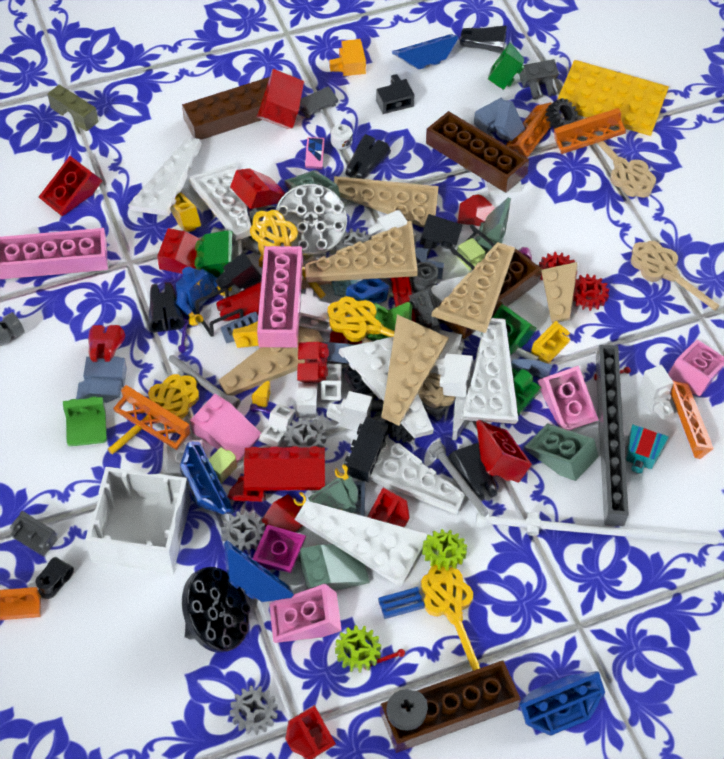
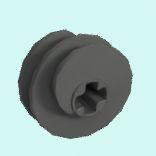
(397, 714)

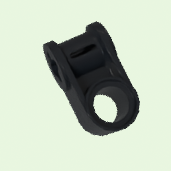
(53, 576)

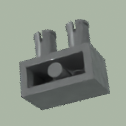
(540, 73)

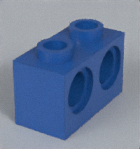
(369, 289)

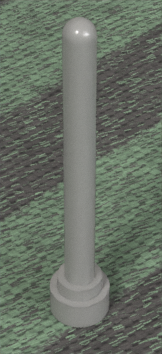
(203, 382)
(438, 451)

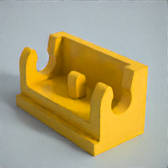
(551, 343)

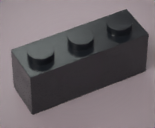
(366, 449)

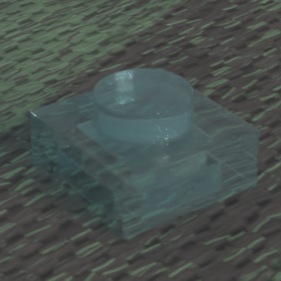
(340, 287)

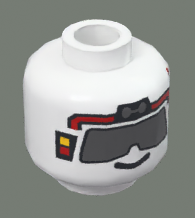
(341, 136)

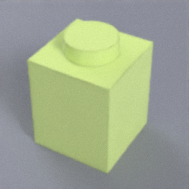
(472, 252)
(223, 463)

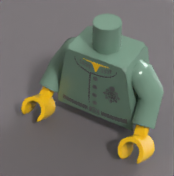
(338, 494)

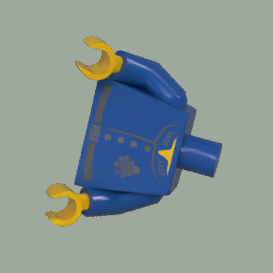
(194, 286)

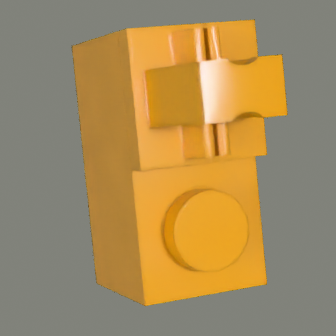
(351, 59)

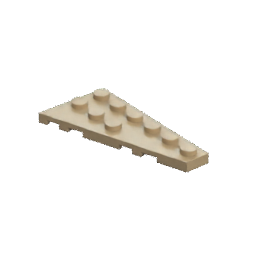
(412, 200)
(477, 293)
(411, 361)
(266, 365)

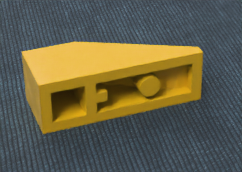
(185, 213)

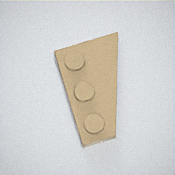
(559, 290)

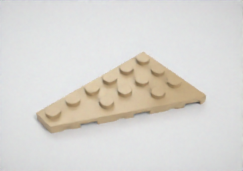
(383, 256)

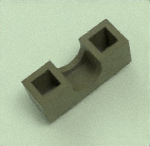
(65, 101)

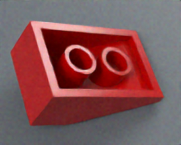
(281, 99)
(70, 187)
(256, 188)
(177, 251)
(501, 453)

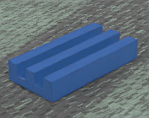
(399, 595)

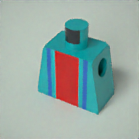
(644, 448)

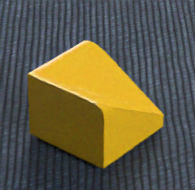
(262, 395)

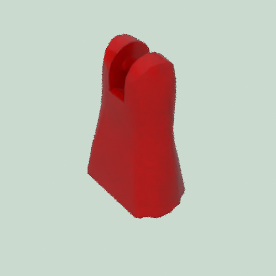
(247, 300)
(103, 344)

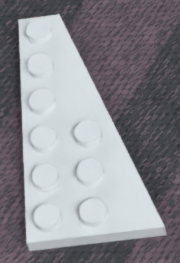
(168, 181)
(222, 200)
(372, 363)
(491, 383)
(406, 474)
(375, 543)

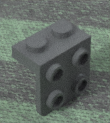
(423, 305)

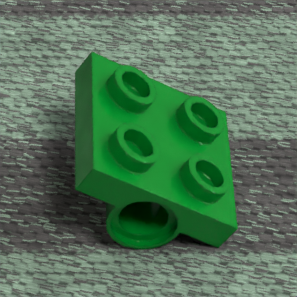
(524, 389)

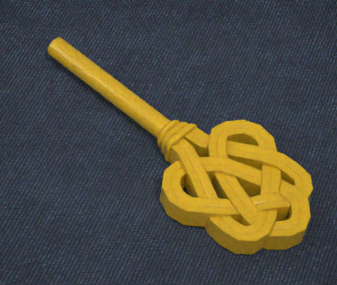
(270, 221)
(355, 326)
(175, 403)
(444, 599)

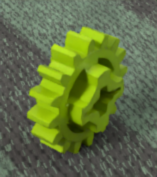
(444, 549)
(349, 644)

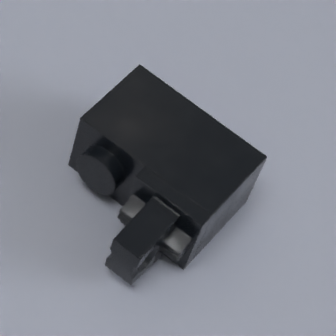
(395, 96)
(441, 232)
(239, 273)

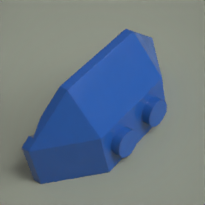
(427, 52)
(203, 481)
(253, 577)
(563, 702)

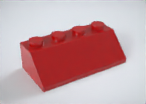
(284, 468)

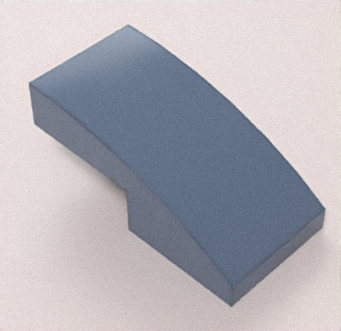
(535, 368)

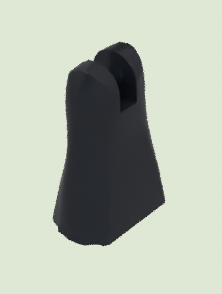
(484, 38)
(367, 157)
(163, 310)
(469, 465)

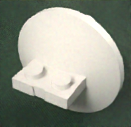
(317, 215)

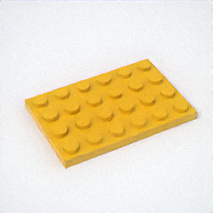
(601, 90)

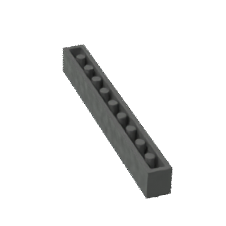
(611, 436)

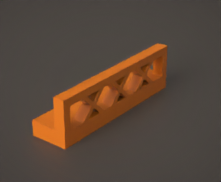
(587, 127)
(535, 129)
(155, 411)
(691, 419)
(20, 603)

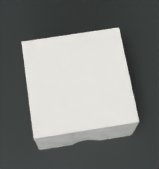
(138, 520)

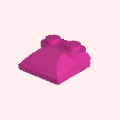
(279, 549)

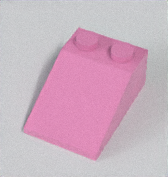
(697, 367)
(568, 398)
(224, 427)
(305, 615)

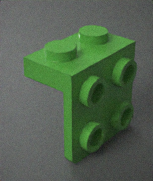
(388, 318)
(85, 421)

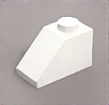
(307, 400)

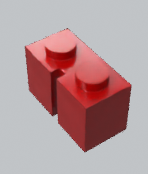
(315, 365)

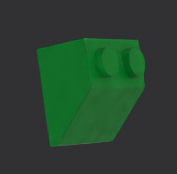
(506, 67)
(214, 252)
(518, 329)

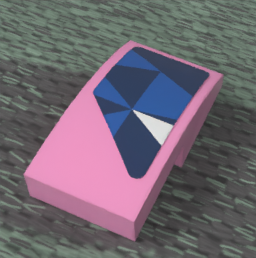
(314, 153)

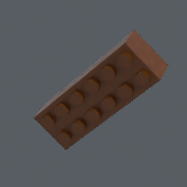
(224, 110)
(477, 151)
(520, 278)
(458, 704)

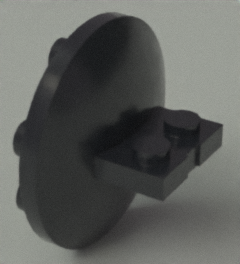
(214, 610)

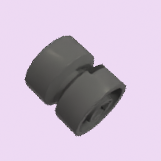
(426, 276)
(10, 328)

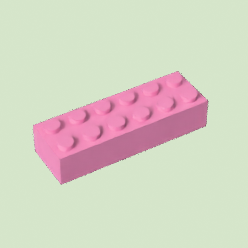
(53, 253)
(280, 297)

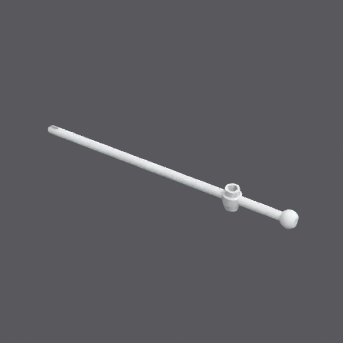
(534, 524)

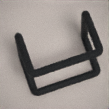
(475, 231)
(211, 330)

